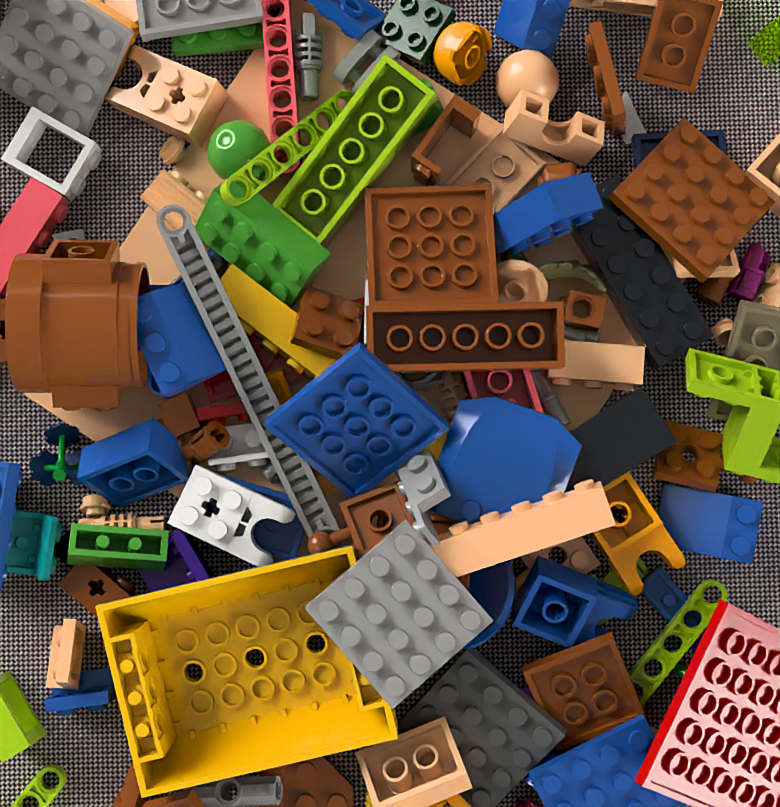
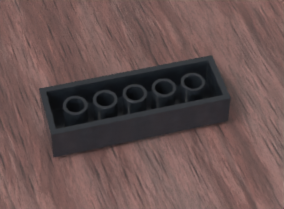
(640, 282)

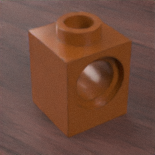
(594, 304)

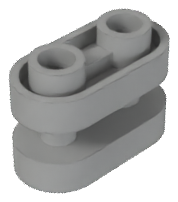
(358, 56)

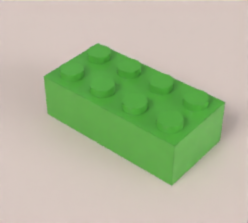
(262, 244)

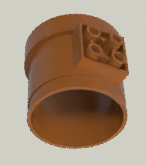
(75, 324)

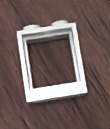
(28, 137)

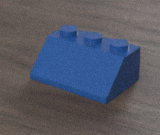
(532, 23)
(175, 340)
(133, 464)

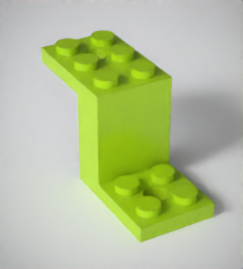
(755, 414)

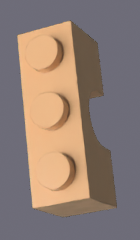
(571, 140)

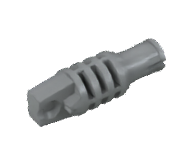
(308, 57)

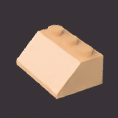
(414, 768)

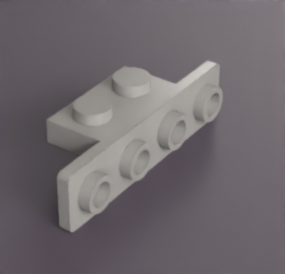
(423, 488)

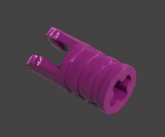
(751, 273)

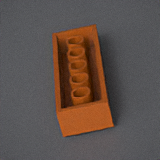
(467, 336)

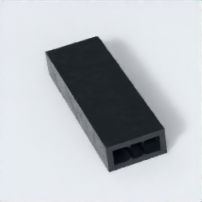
(618, 439)

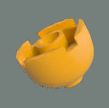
(461, 52)

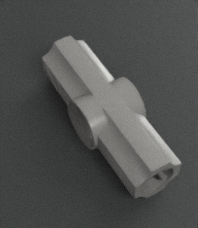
(251, 791)

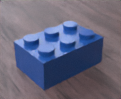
(546, 213)

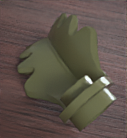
(564, 269)

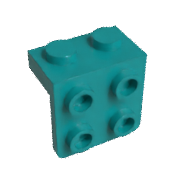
(33, 544)

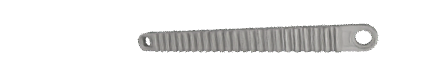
(244, 370)

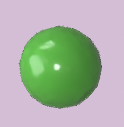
(234, 146)

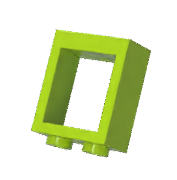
(17, 719)

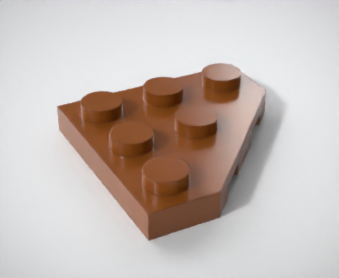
(312, 784)

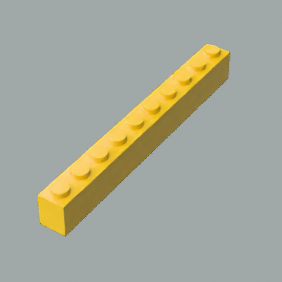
(274, 324)

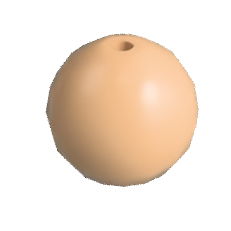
(526, 71)

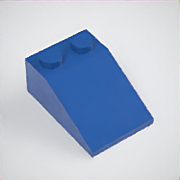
(710, 522)

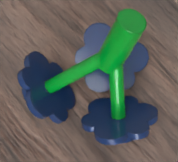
(58, 466)

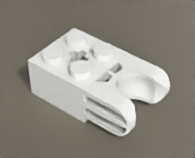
(237, 516)

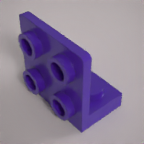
(183, 564)

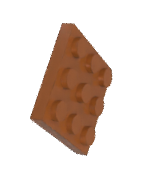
(605, 79)
(584, 689)

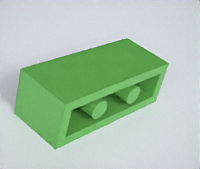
(117, 547)

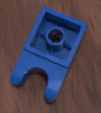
(567, 604)

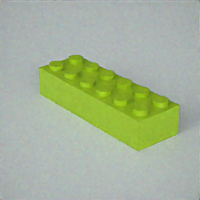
(355, 150)

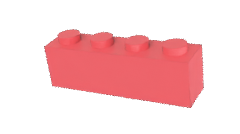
(29, 225)

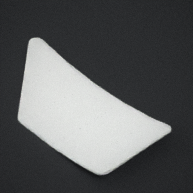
(633, 123)

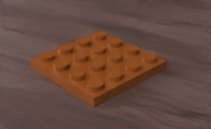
(692, 200)
(430, 245)

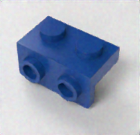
(94, 692)

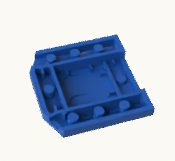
(502, 457)

